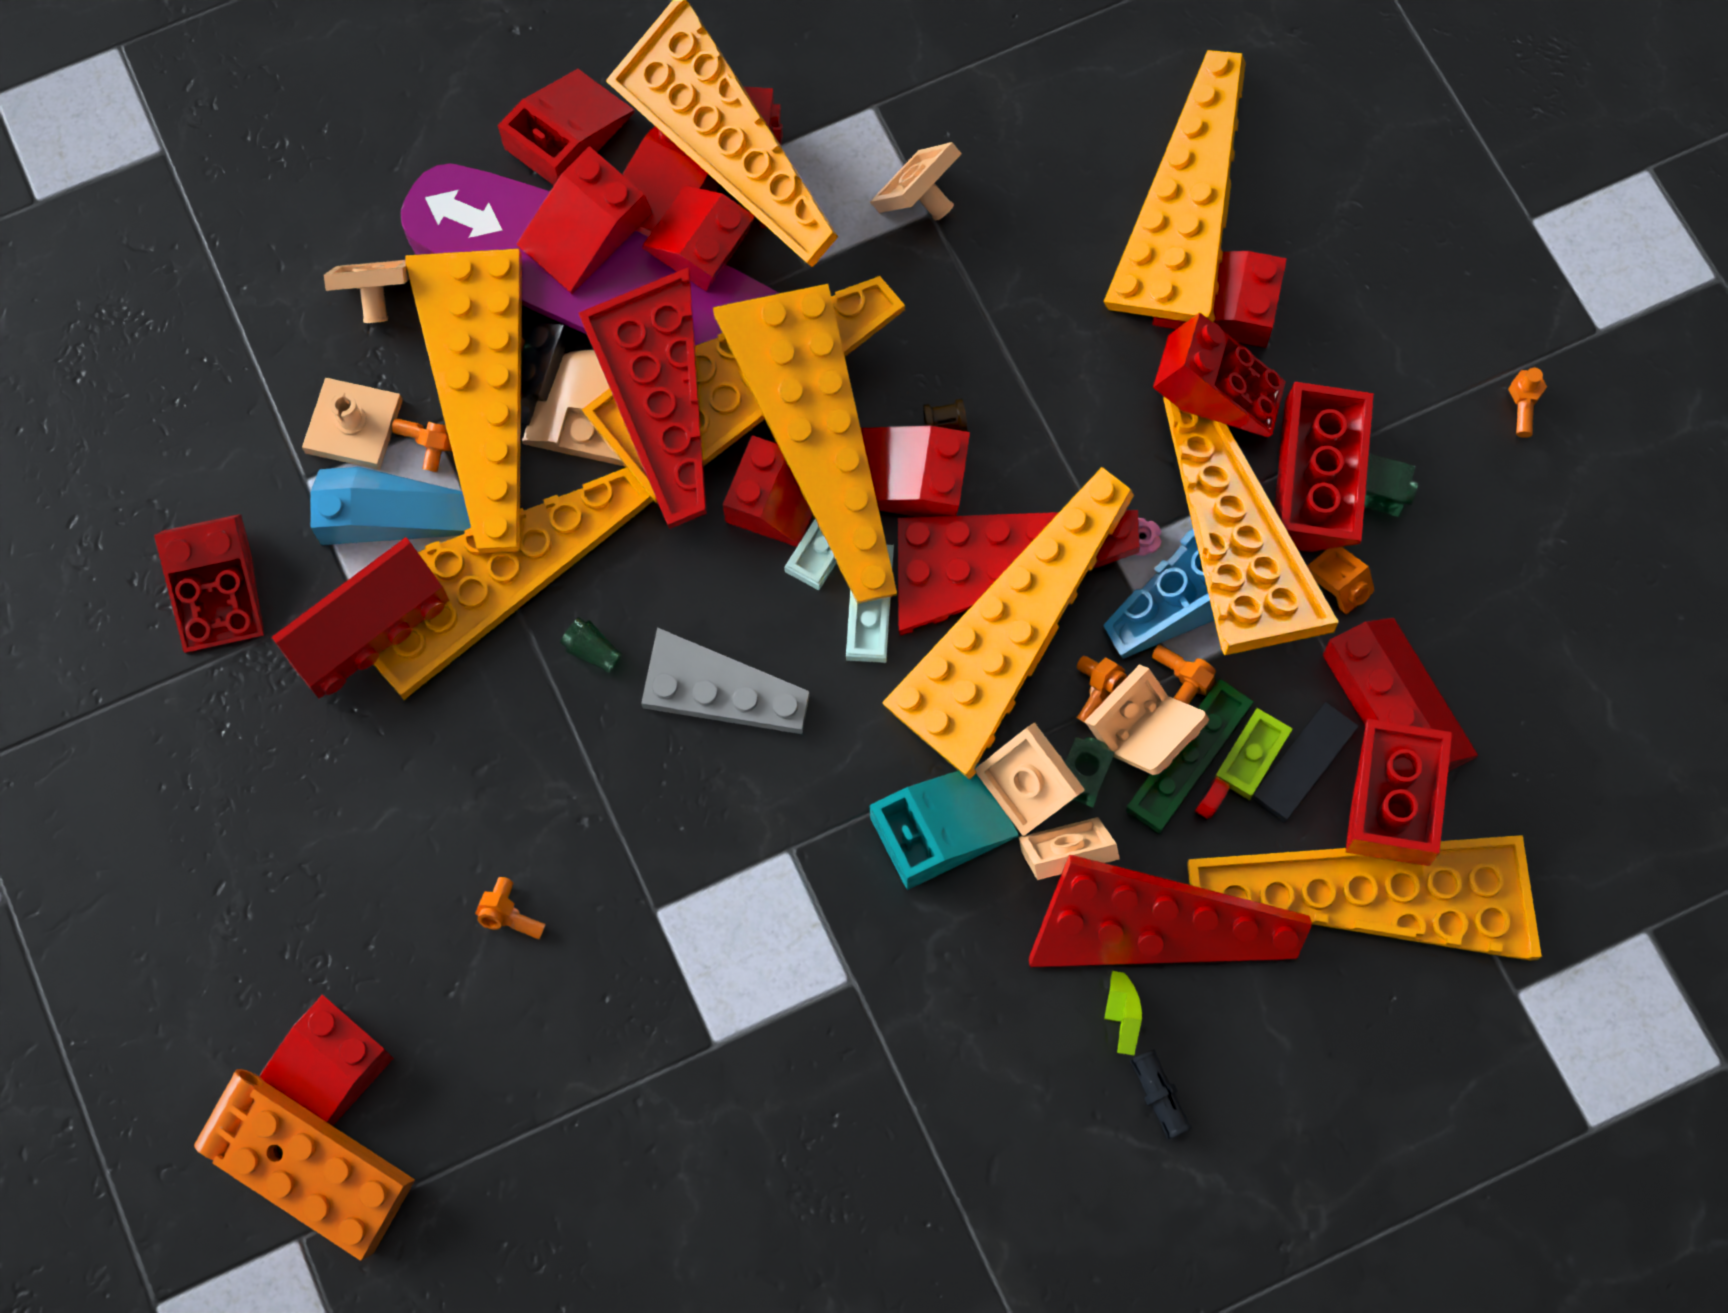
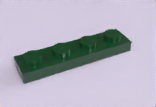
(1166, 791)

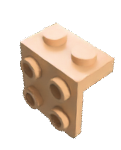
(1145, 723)

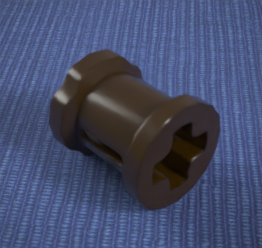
(946, 416)

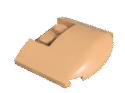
(560, 421)

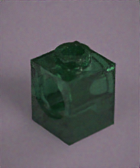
(1389, 485)
(1097, 753)

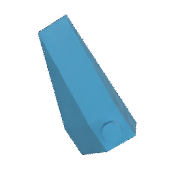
(380, 506)
(1166, 606)

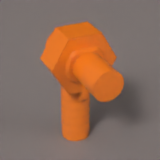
(1526, 391)
(434, 438)
(1195, 676)
(1104, 680)
(498, 910)

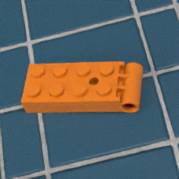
(322, 1173)

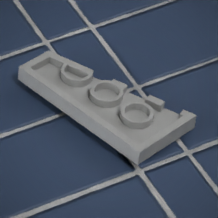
(712, 686)

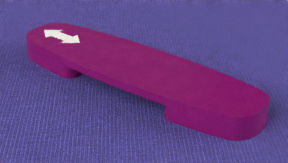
(477, 210)

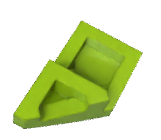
(1124, 1007)

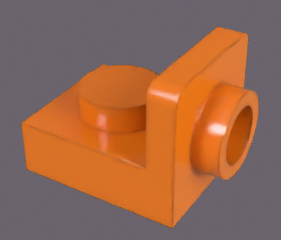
(1343, 577)

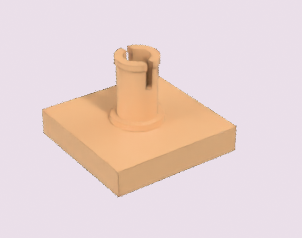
(917, 182)
(370, 280)
(352, 423)
(1029, 779)
(1049, 849)

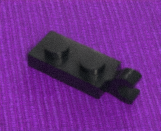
(540, 364)

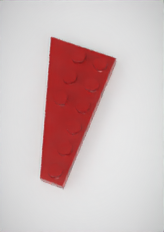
(651, 369)
(955, 559)
(1137, 918)

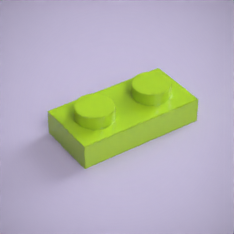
(1253, 753)

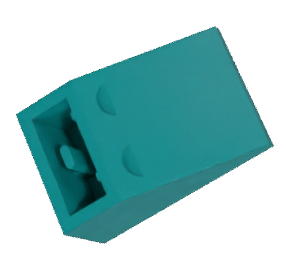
(939, 825)

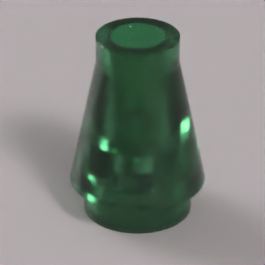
(590, 645)

